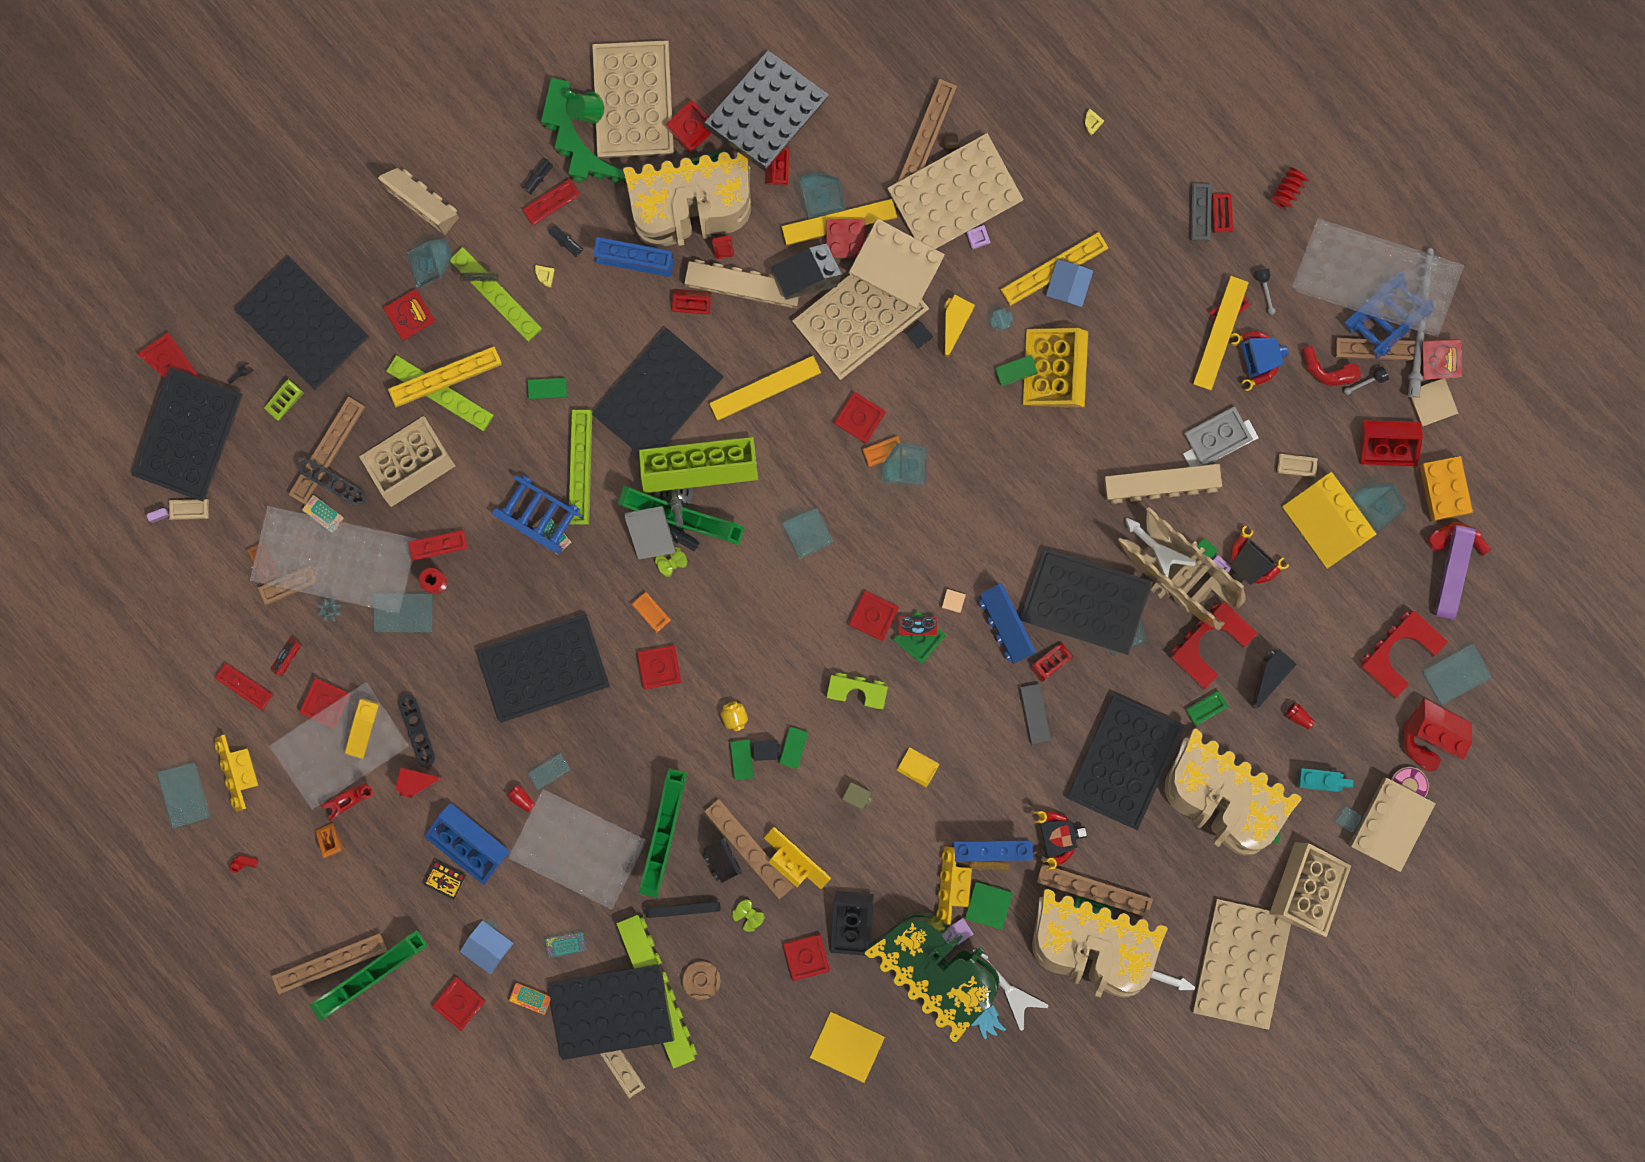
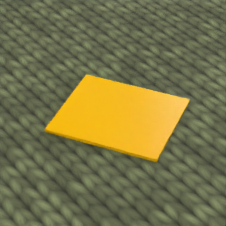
(847, 1047)

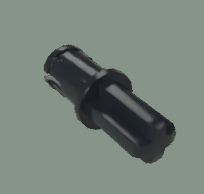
(537, 176)
(565, 240)
(684, 539)

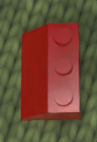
(1390, 443)
(1442, 729)

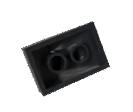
(807, 272)
(1272, 672)
(722, 860)
(851, 922)

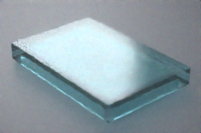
(415, 616)
(1457, 674)
(184, 795)

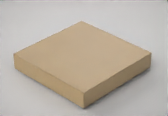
(1434, 403)

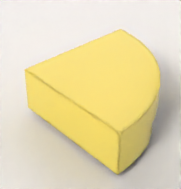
(1092, 122)
(545, 275)

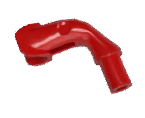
(1347, 375)
(1440, 538)
(1426, 760)
(347, 799)

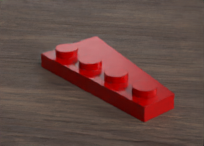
(166, 354)

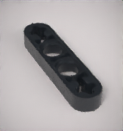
(333, 479)
(414, 731)
(683, 909)

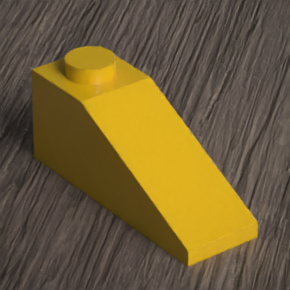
(956, 317)
(362, 728)

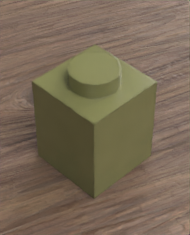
(857, 796)

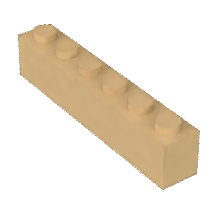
(736, 283)
(1162, 482)

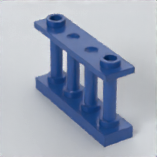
(633, 257)
(1356, 323)
(537, 532)
(993, 850)

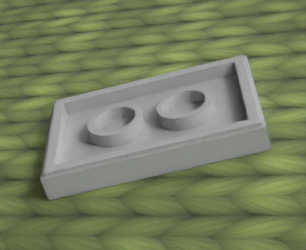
(1218, 436)
(650, 532)

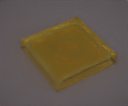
(985, 865)

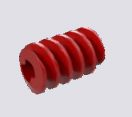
(1289, 188)
(438, 587)

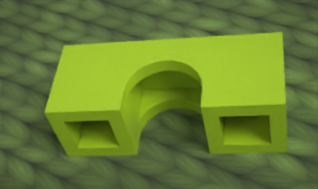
(841, 686)

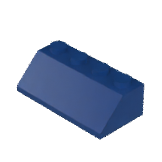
(1007, 623)
(466, 844)

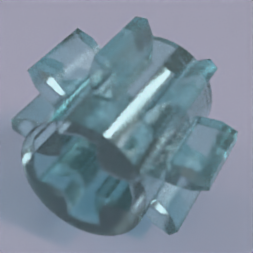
(1001, 319)
(334, 607)

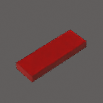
(551, 202)
(437, 545)
(244, 686)

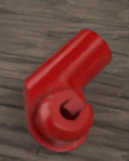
(242, 861)

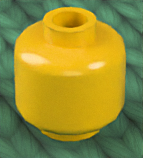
(734, 716)

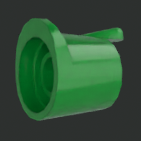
(585, 108)

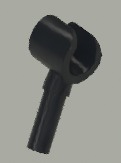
(241, 372)

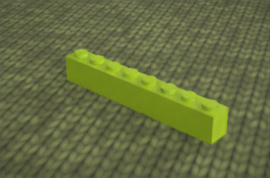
(641, 954)

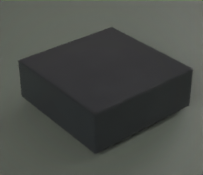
(919, 335)

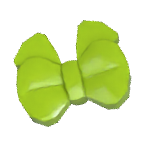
(667, 566)
(745, 909)

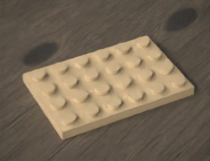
(636, 99)
(955, 193)
(854, 323)
(1241, 965)

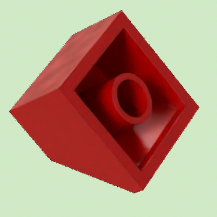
(415, 782)

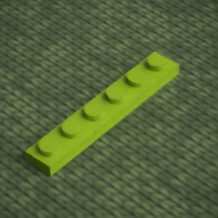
(497, 296)
(445, 397)
(581, 464)

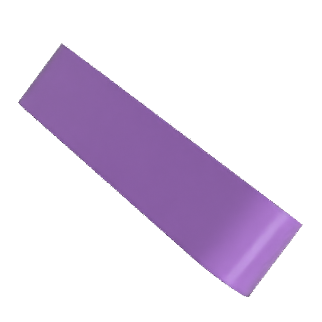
(1455, 572)

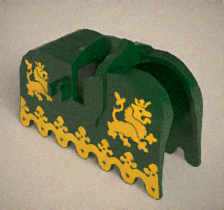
(952, 989)

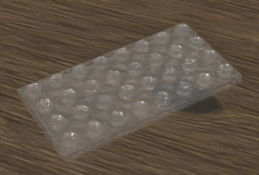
(1378, 277)
(333, 560)

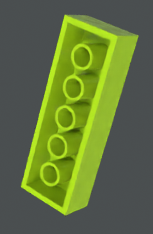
(698, 465)

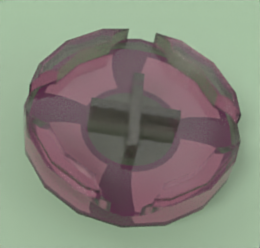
(475, 276)

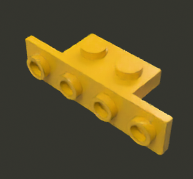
(238, 771)
(793, 862)
(953, 886)

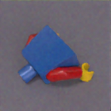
(1261, 356)

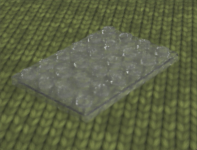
(316, 749)
(577, 849)

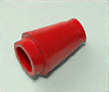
(1298, 715)
(520, 798)

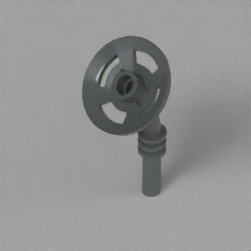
(675, 502)

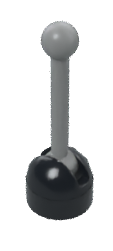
(1263, 276)
(1380, 376)

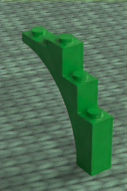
(568, 142)
(692, 520)
(663, 833)
(368, 976)

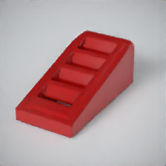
(723, 247)
(1040, 673)

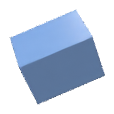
(1069, 283)
(486, 947)

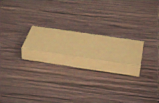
(623, 1072)

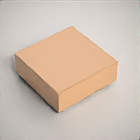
(953, 601)

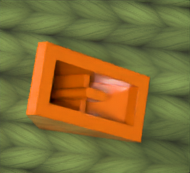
(329, 841)

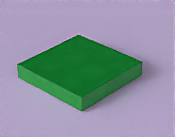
(919, 646)
(988, 905)

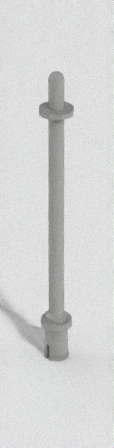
(1416, 377)

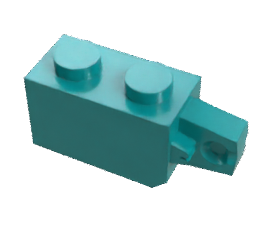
(1322, 780)

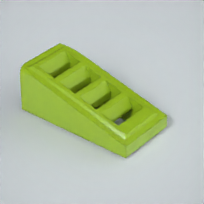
(283, 390)

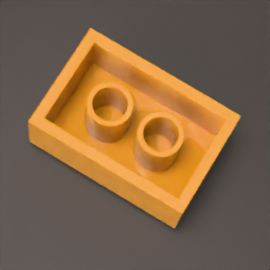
(1446, 489)

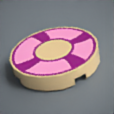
(1412, 779)

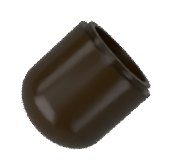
(950, 142)

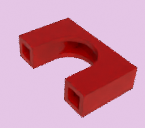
(1188, 655)
(1378, 665)

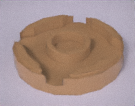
(701, 980)

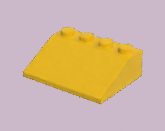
(1061, 367)
(1329, 520)

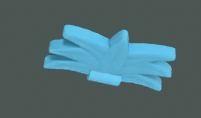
(988, 1020)

